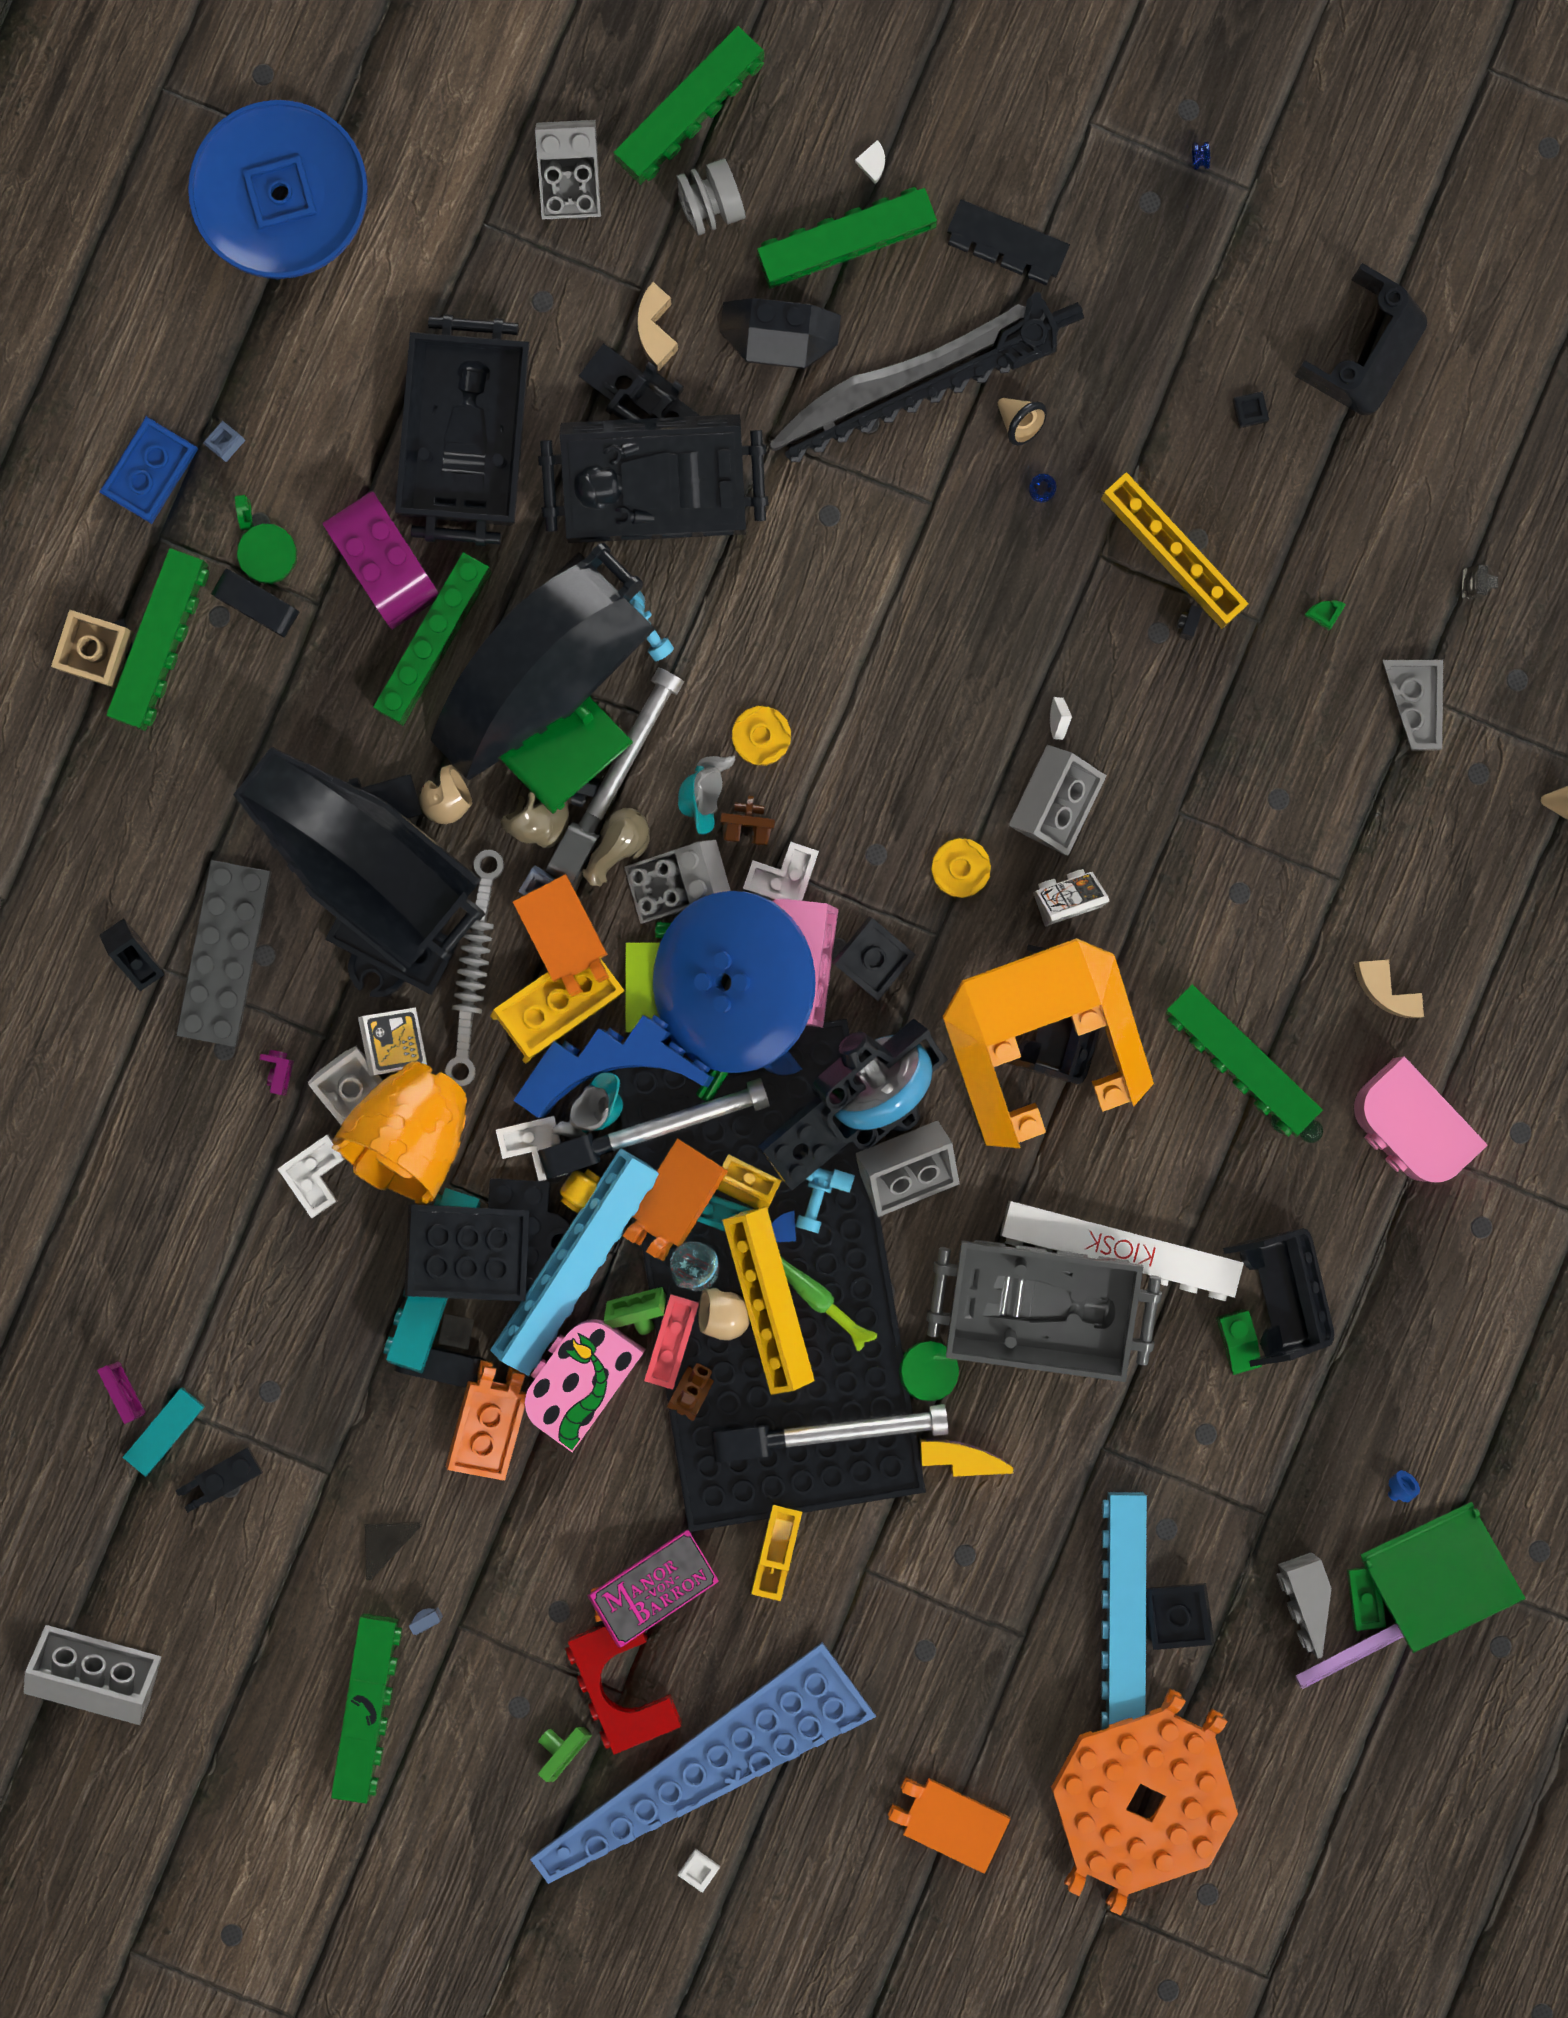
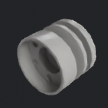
(710, 196)

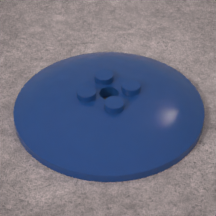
(271, 148)
(768, 974)

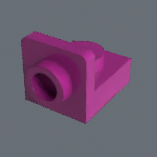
(280, 1076)

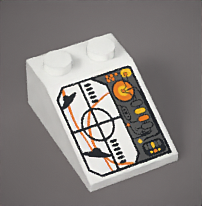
(1069, 898)

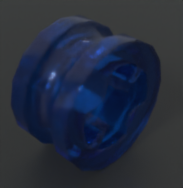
(1201, 155)
(1047, 495)

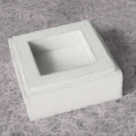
(698, 1870)

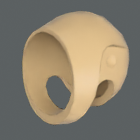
(449, 800)
(722, 1314)

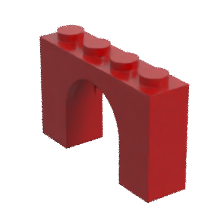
(621, 1725)

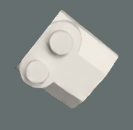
(344, 1083)

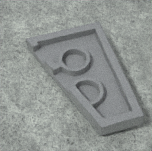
(1419, 698)

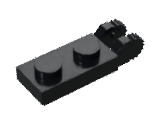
(222, 1478)

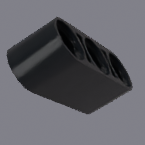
(255, 602)
(447, 1367)

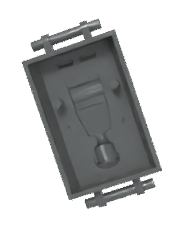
(1043, 1309)

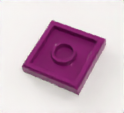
(121, 1392)

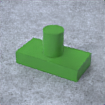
(636, 1310)
(562, 1751)

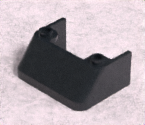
(1367, 386)
(1057, 1049)
(1292, 1295)

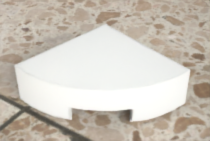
(872, 161)
(1059, 718)

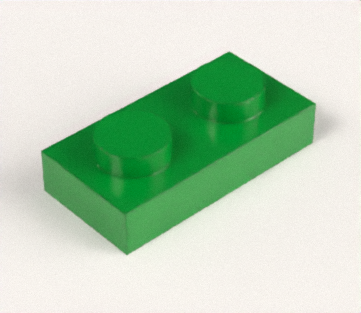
(1365, 1600)

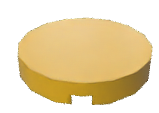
(761, 735)
(961, 868)

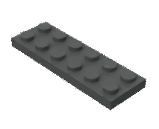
(224, 953)

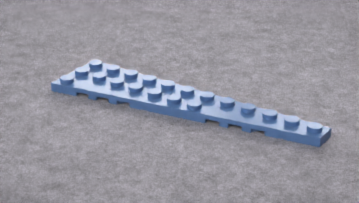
(771, 1726)

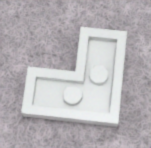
(784, 883)
(528, 1138)
(305, 1172)

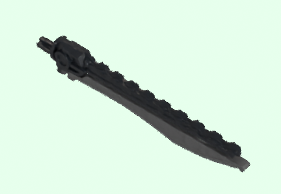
(1018, 346)

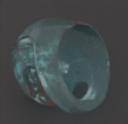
(694, 1266)

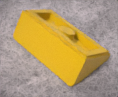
(748, 1183)

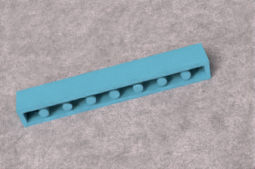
(574, 1262)
(1125, 1607)

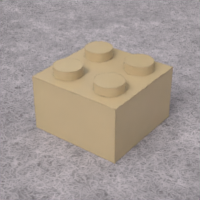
(92, 649)

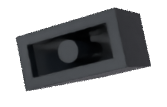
(131, 954)

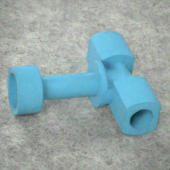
(659, 647)
(821, 1182)

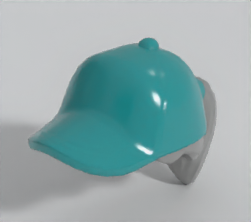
(701, 791)
(594, 1108)

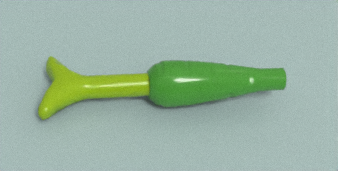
(822, 1301)

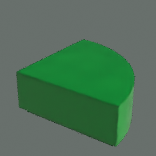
(244, 512)
(1325, 613)

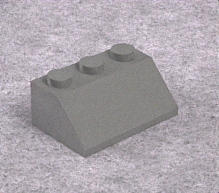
(1057, 799)
(908, 1168)

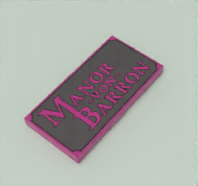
(653, 1588)

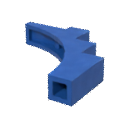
(564, 1070)

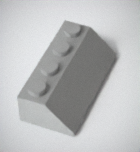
(91, 1674)

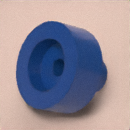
(1403, 1487)

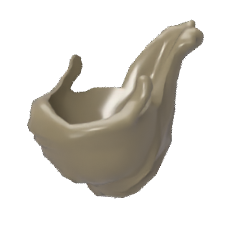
(536, 823)
(622, 836)

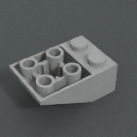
(568, 169)
(676, 879)
(1310, 1596)

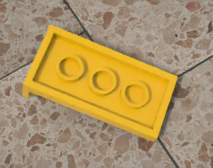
(547, 1011)

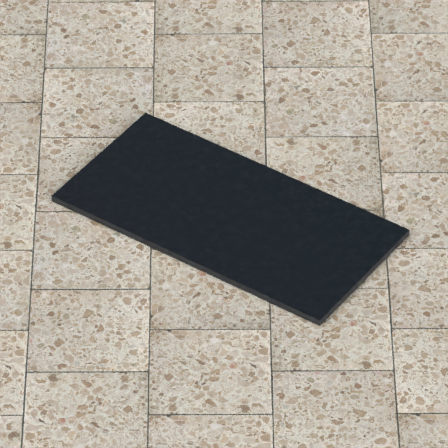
(843, 1257)

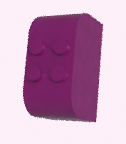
(381, 560)

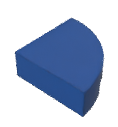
(784, 1065)
(785, 1227)

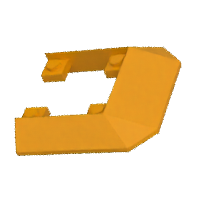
(1030, 994)

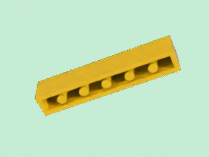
(1174, 550)
(768, 1300)

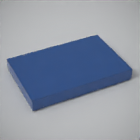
(148, 470)

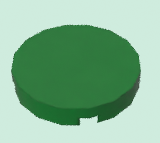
(267, 553)
(928, 1372)

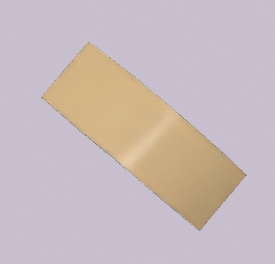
(655, 342)
(1376, 983)

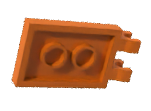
(562, 933)
(676, 1200)
(488, 1424)
(951, 1823)

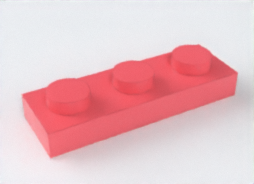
(671, 1341)

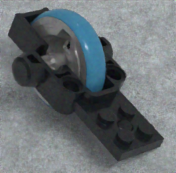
(865, 1115)

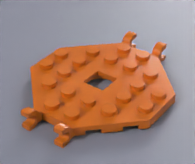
(1105, 1774)

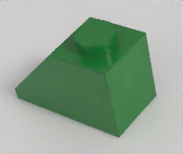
(1239, 1340)

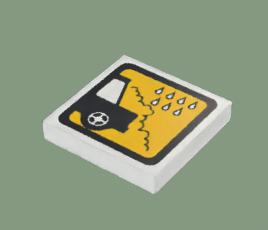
(391, 1040)

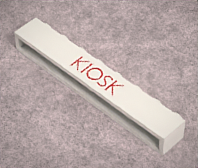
(1159, 1258)

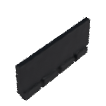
(1001, 236)

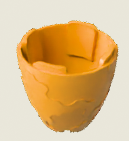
(405, 1132)

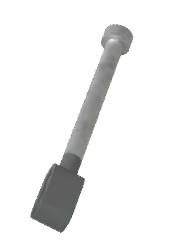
(581, 838)

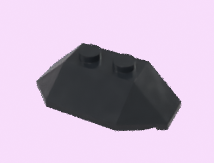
(779, 331)

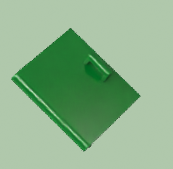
(567, 754)
(1442, 1577)

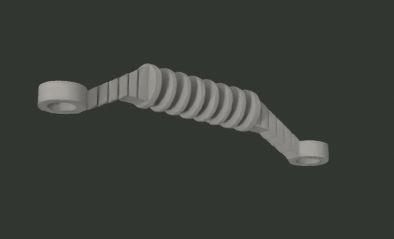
(472, 971)

